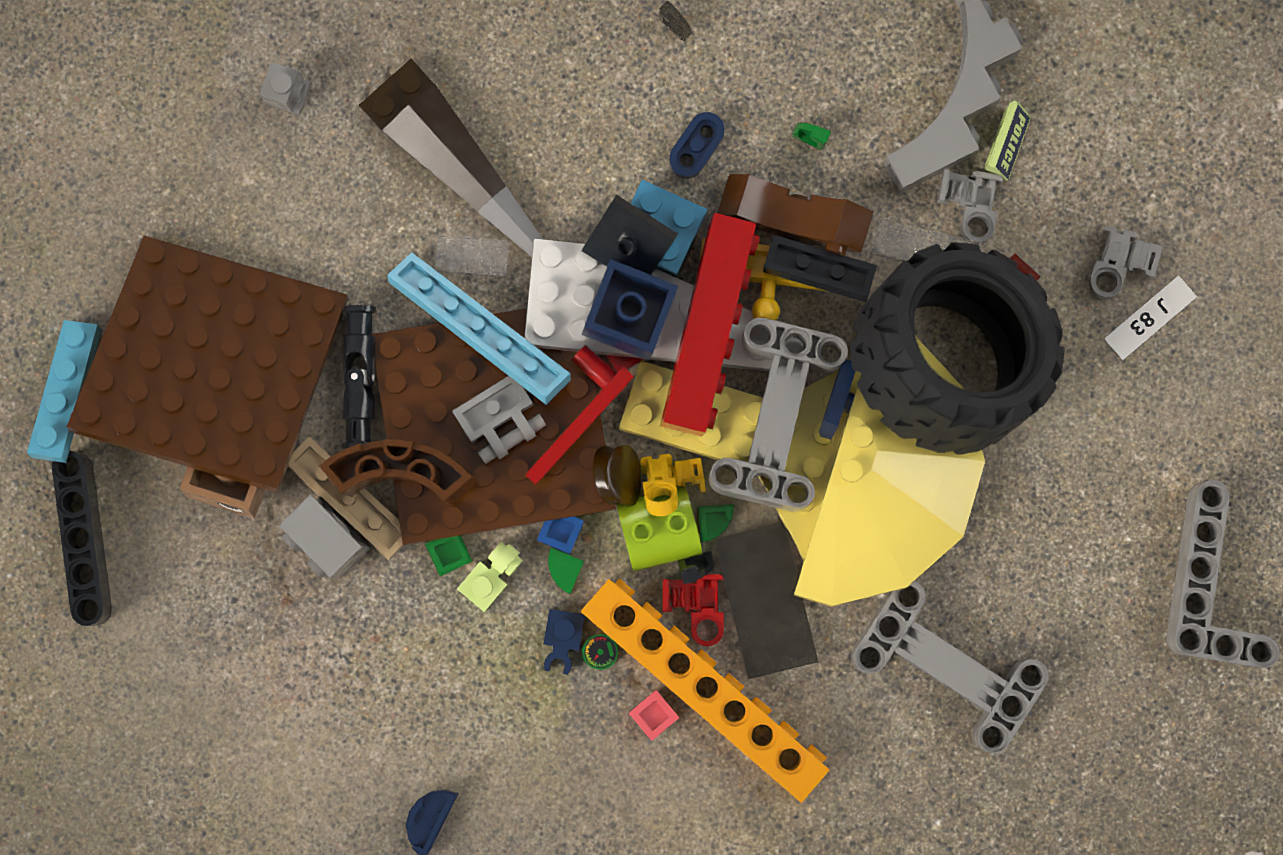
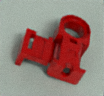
(698, 596)

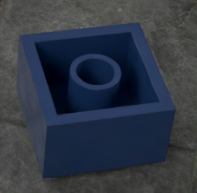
(629, 310)

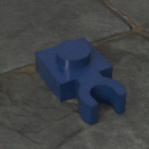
(562, 633)

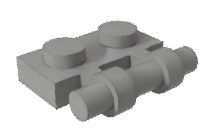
(492, 409)

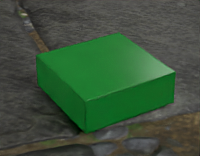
(448, 554)

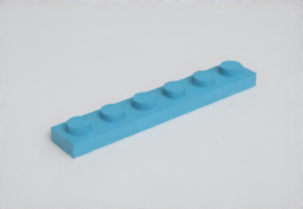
(479, 328)

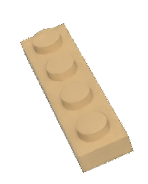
(361, 511)

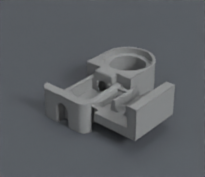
(976, 194)
(1124, 255)

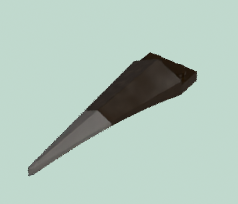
(427, 128)

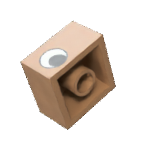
(222, 492)

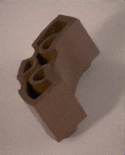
(817, 220)
(398, 460)

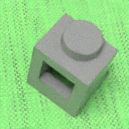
(285, 89)

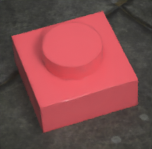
(653, 715)

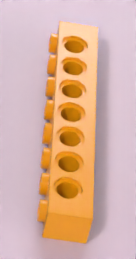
(797, 780)

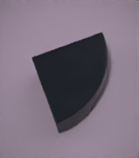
(696, 567)

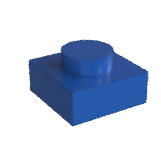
(561, 533)

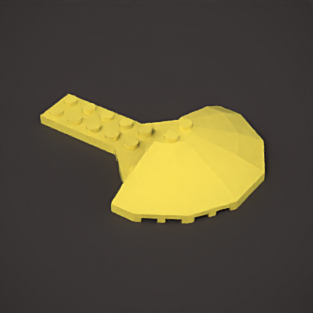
(878, 499)

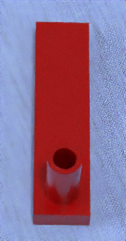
(612, 385)

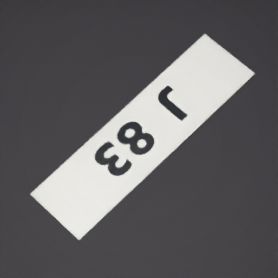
(1150, 317)

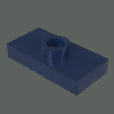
(839, 401)

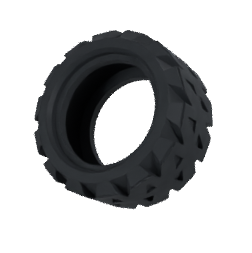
(1007, 310)

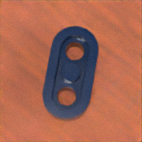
(696, 146)

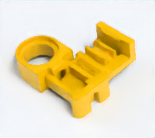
(664, 478)

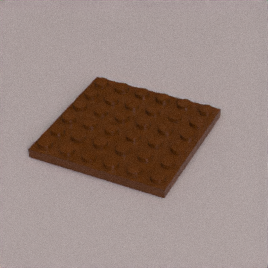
(208, 364)
(431, 373)

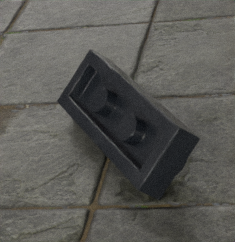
(819, 268)

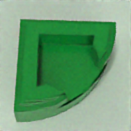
(811, 135)
(714, 520)
(564, 569)

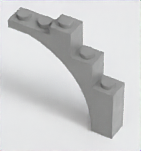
(948, 137)

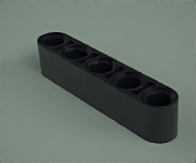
(91, 554)

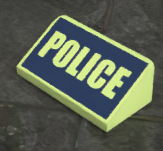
(1007, 140)

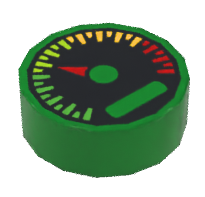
(600, 651)

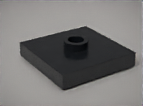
(629, 238)

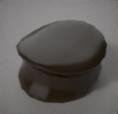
(617, 474)

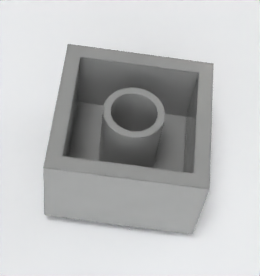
(323, 537)

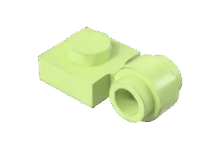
(483, 583)

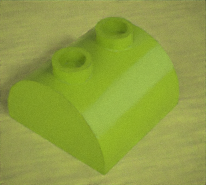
(659, 539)

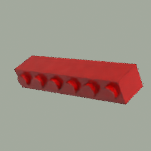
(708, 325)

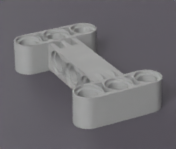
(778, 413)
(952, 668)

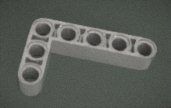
(1205, 587)

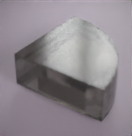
(674, 21)

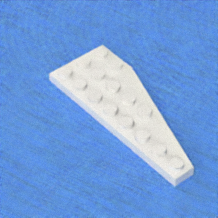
(564, 290)

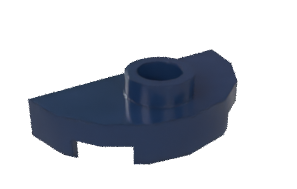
(427, 819)

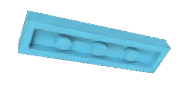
(64, 383)

